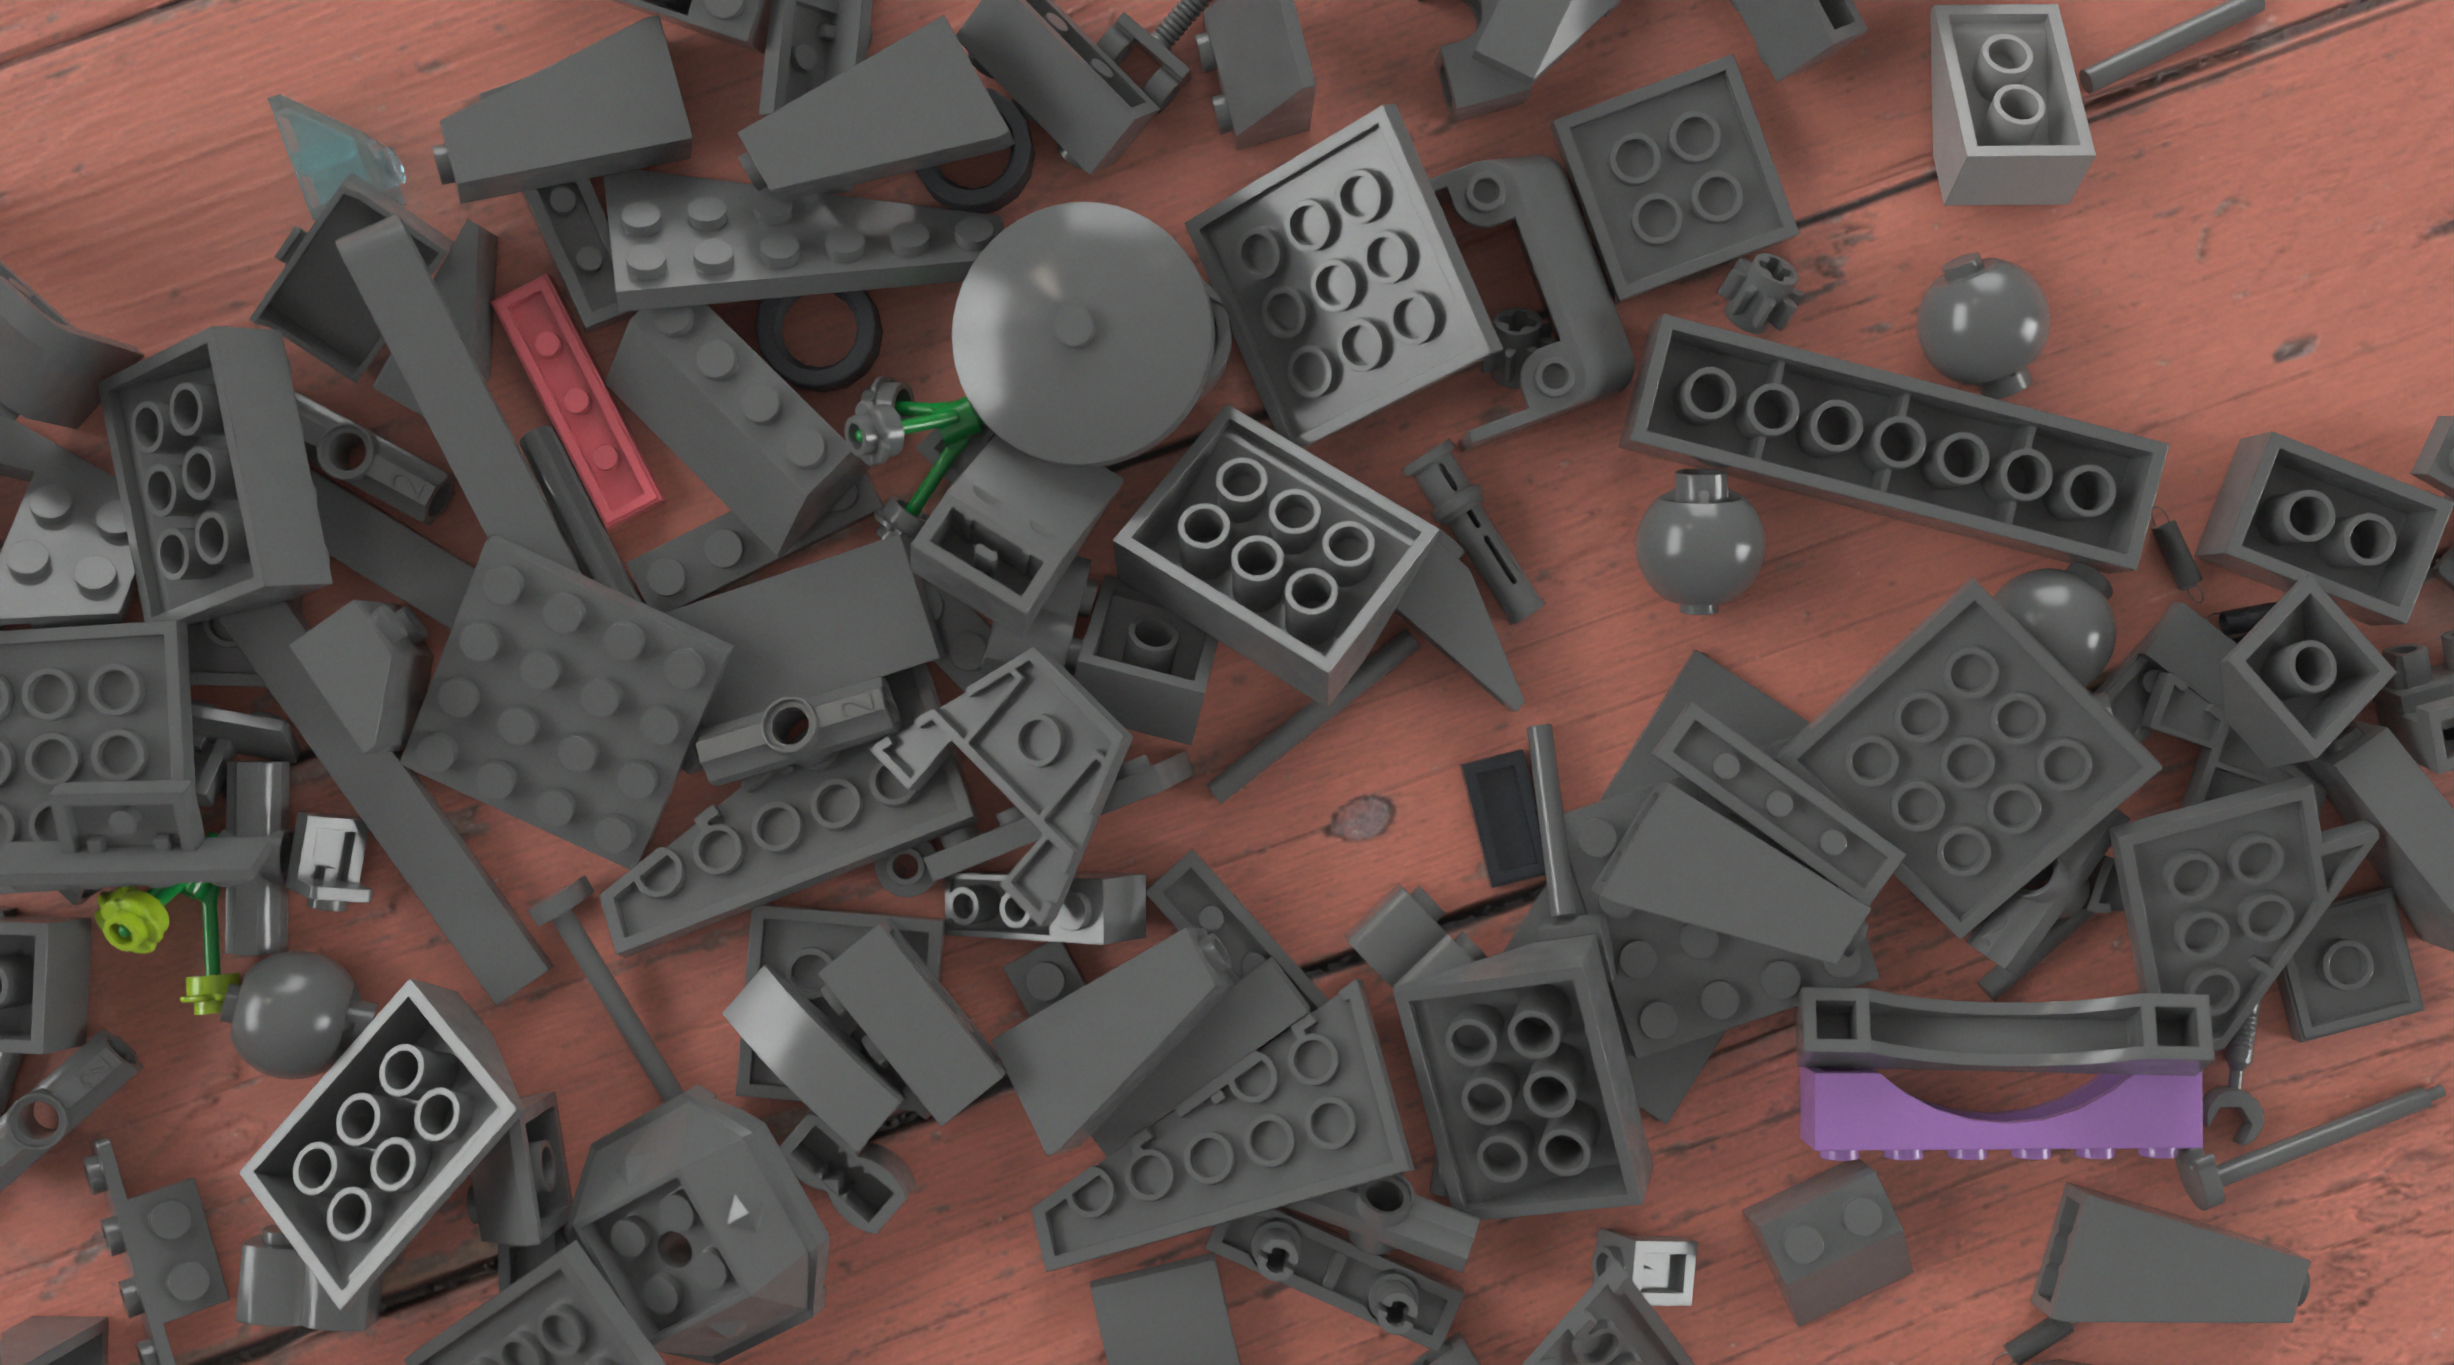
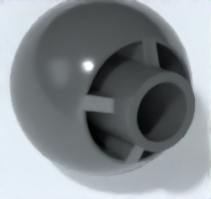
(1984, 324)
(1700, 542)
(2066, 615)
(295, 1014)

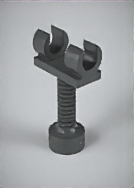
(1173, 74)

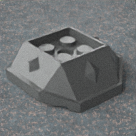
(701, 1228)

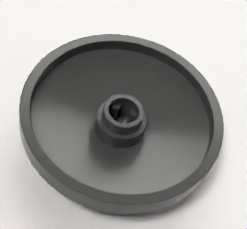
(1083, 334)

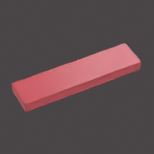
(578, 401)

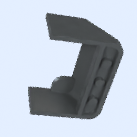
(1591, 347)
(48, 363)

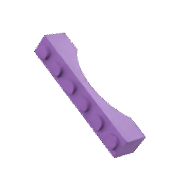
(1865, 1111)

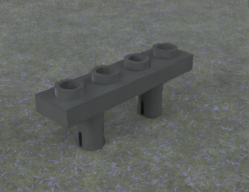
(1337, 1272)

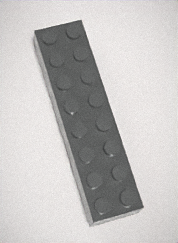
(1893, 445)

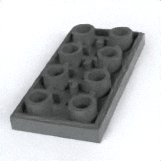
(818, 628)

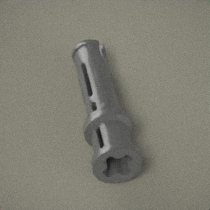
(1459, 506)

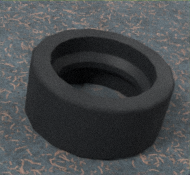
(1003, 189)
(830, 377)

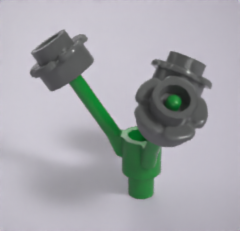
(879, 432)

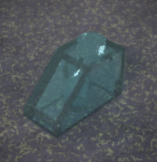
(329, 151)

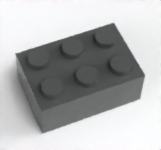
(2313, 513)

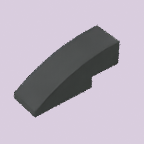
(813, 1057)

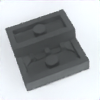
(1166, 1315)

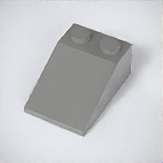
(2006, 106)

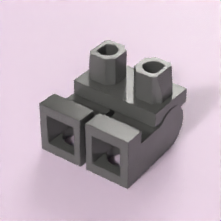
(2420, 703)

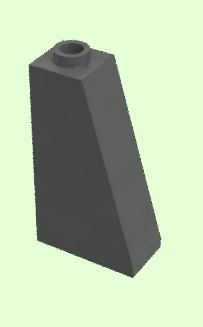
(877, 120)
(572, 121)
(2379, 781)
(1717, 876)
(1107, 1037)
(2149, 1265)

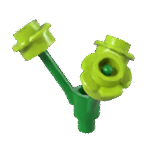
(138, 919)

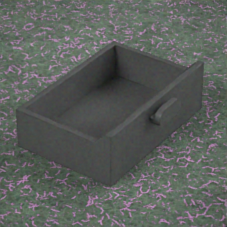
(315, 293)

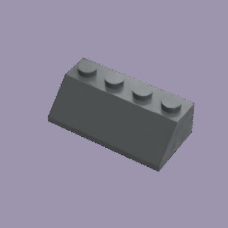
(733, 421)

